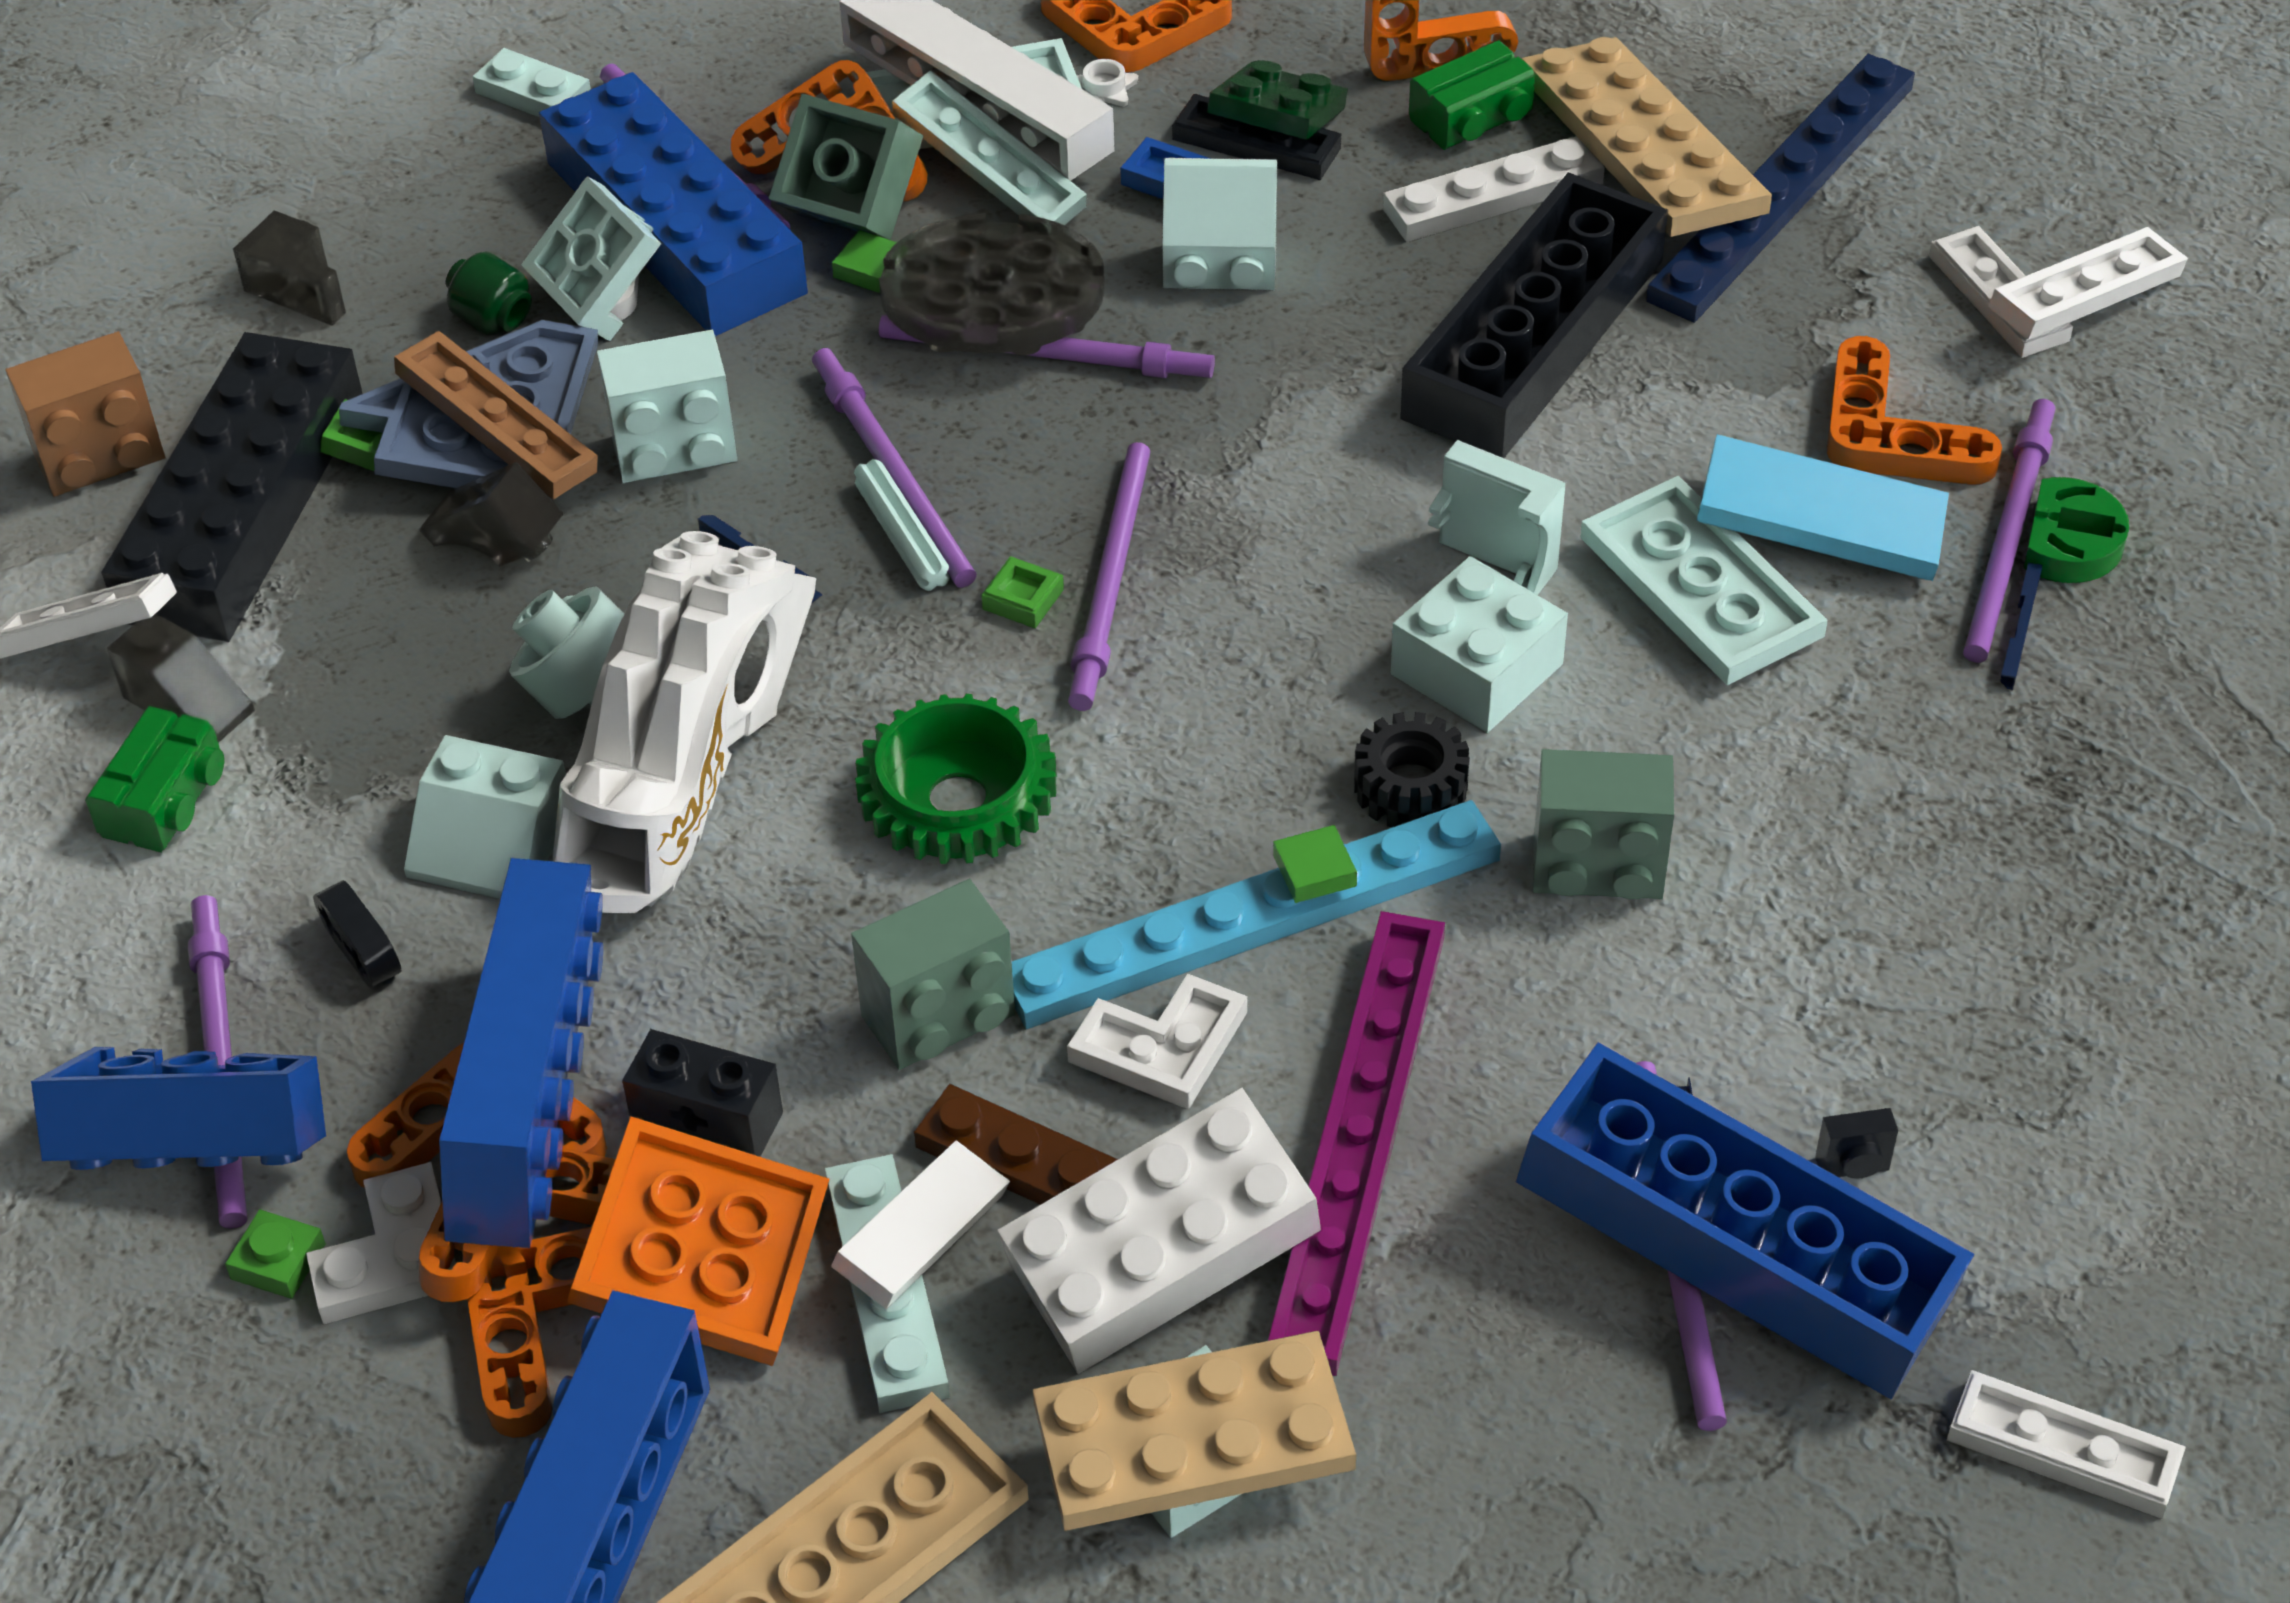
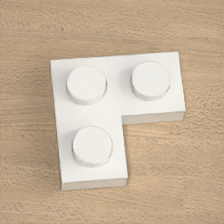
(1166, 1055)
(382, 1266)

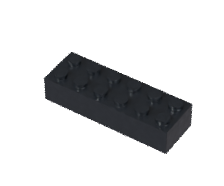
(1533, 315)
(237, 481)

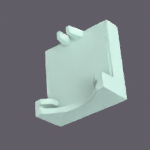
(592, 256)
(1500, 514)

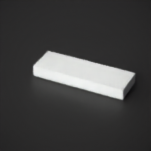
(1978, 268)
(85, 614)
(920, 1224)
(2066, 1444)

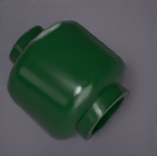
(488, 293)

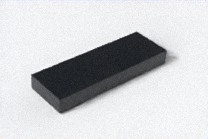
(1248, 141)

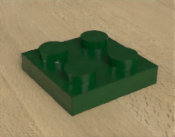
(1278, 99)

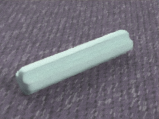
(901, 525)

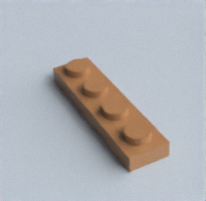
(495, 414)

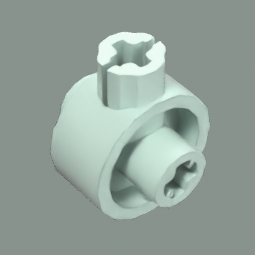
(564, 648)

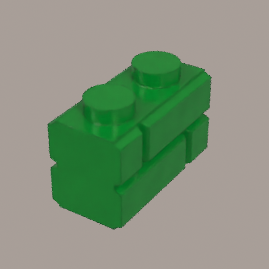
(1471, 95)
(156, 779)

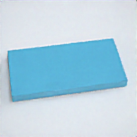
(1824, 507)

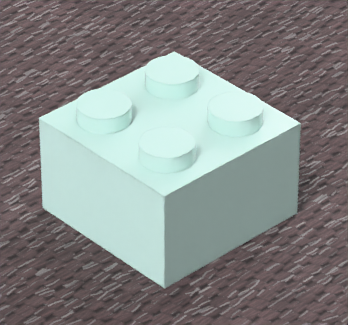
(667, 405)
(1478, 643)

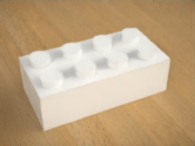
(1160, 1230)

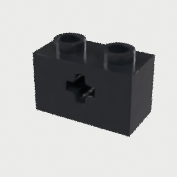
(704, 1091)

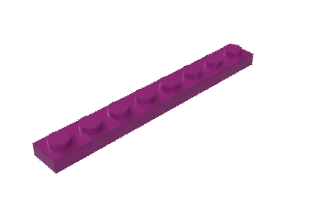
(1360, 1131)

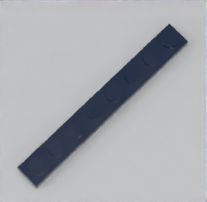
(1792, 176)

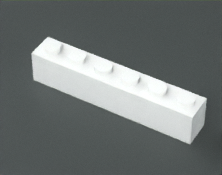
(1019, 94)

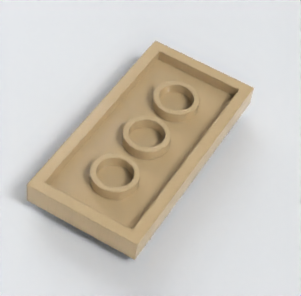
(1193, 1430)

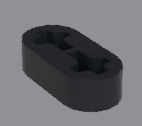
(357, 933)

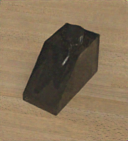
(175, 672)

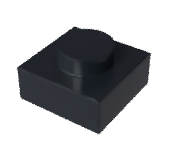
(1857, 1143)

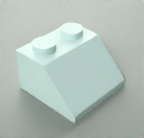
(1219, 223)
(479, 812)

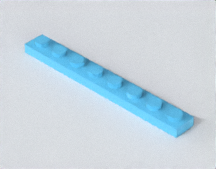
(1245, 916)

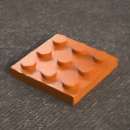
(702, 1234)

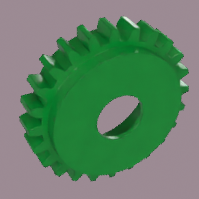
(947, 742)

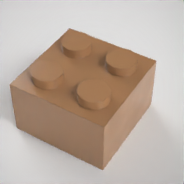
(86, 413)

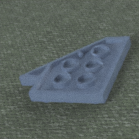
(422, 444)

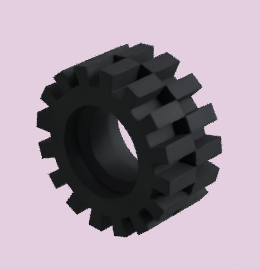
(1410, 744)

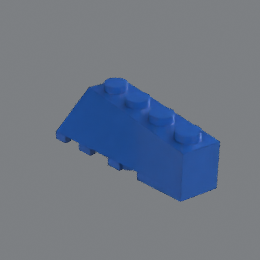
(178, 1108)

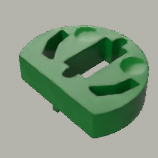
(2076, 531)

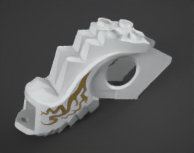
(671, 712)

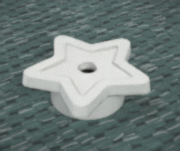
(1107, 81)

